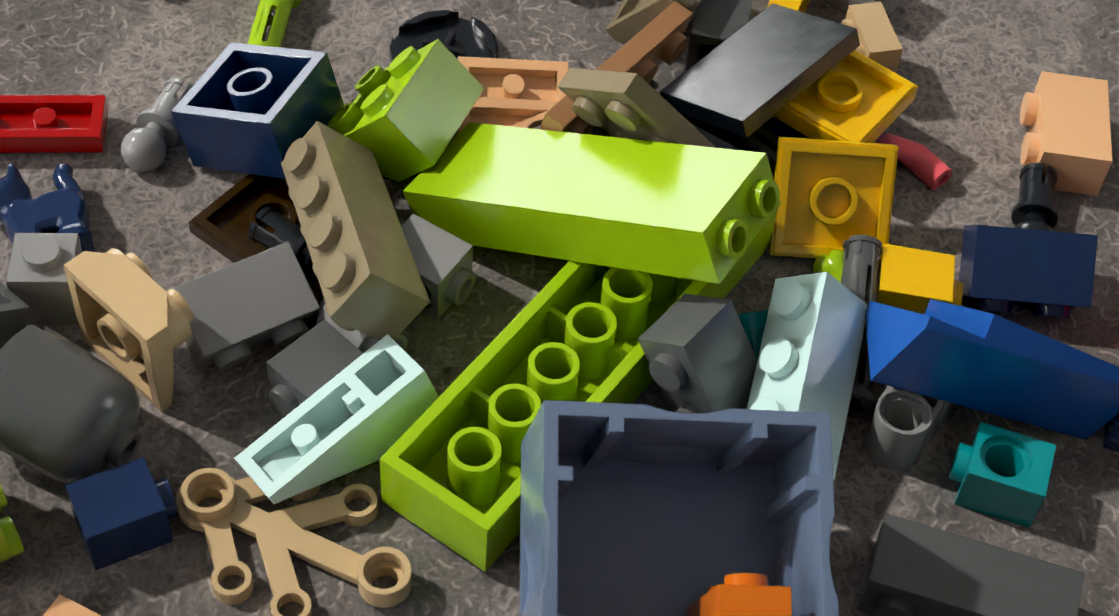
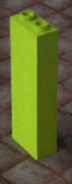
(599, 199)

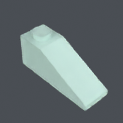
(341, 424)

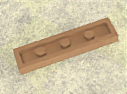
(656, 43)

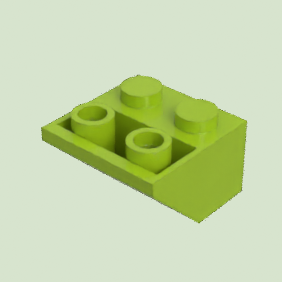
(409, 109)

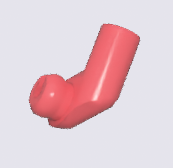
(919, 160)

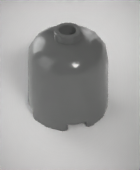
(64, 407)

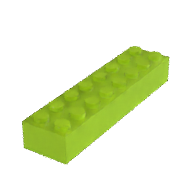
(572, 342)

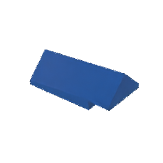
(991, 367)

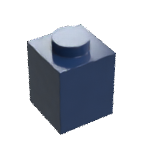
(122, 512)

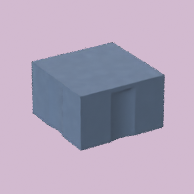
(659, 505)

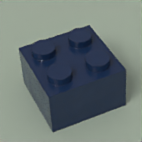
(255, 107)

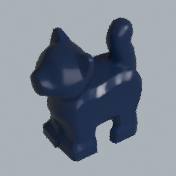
(52, 212)

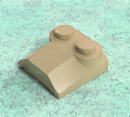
(130, 319)

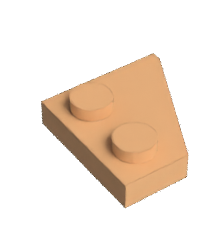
(514, 91)

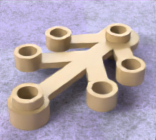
(284, 534)

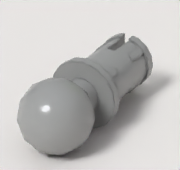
(146, 146)

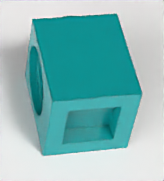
(1024, 471)

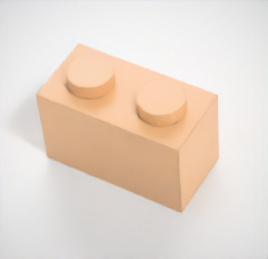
(1069, 130)

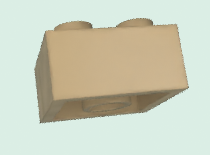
(875, 34)

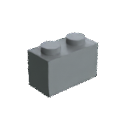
(247, 306)

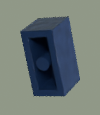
(1027, 266)

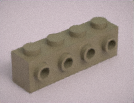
(353, 234)

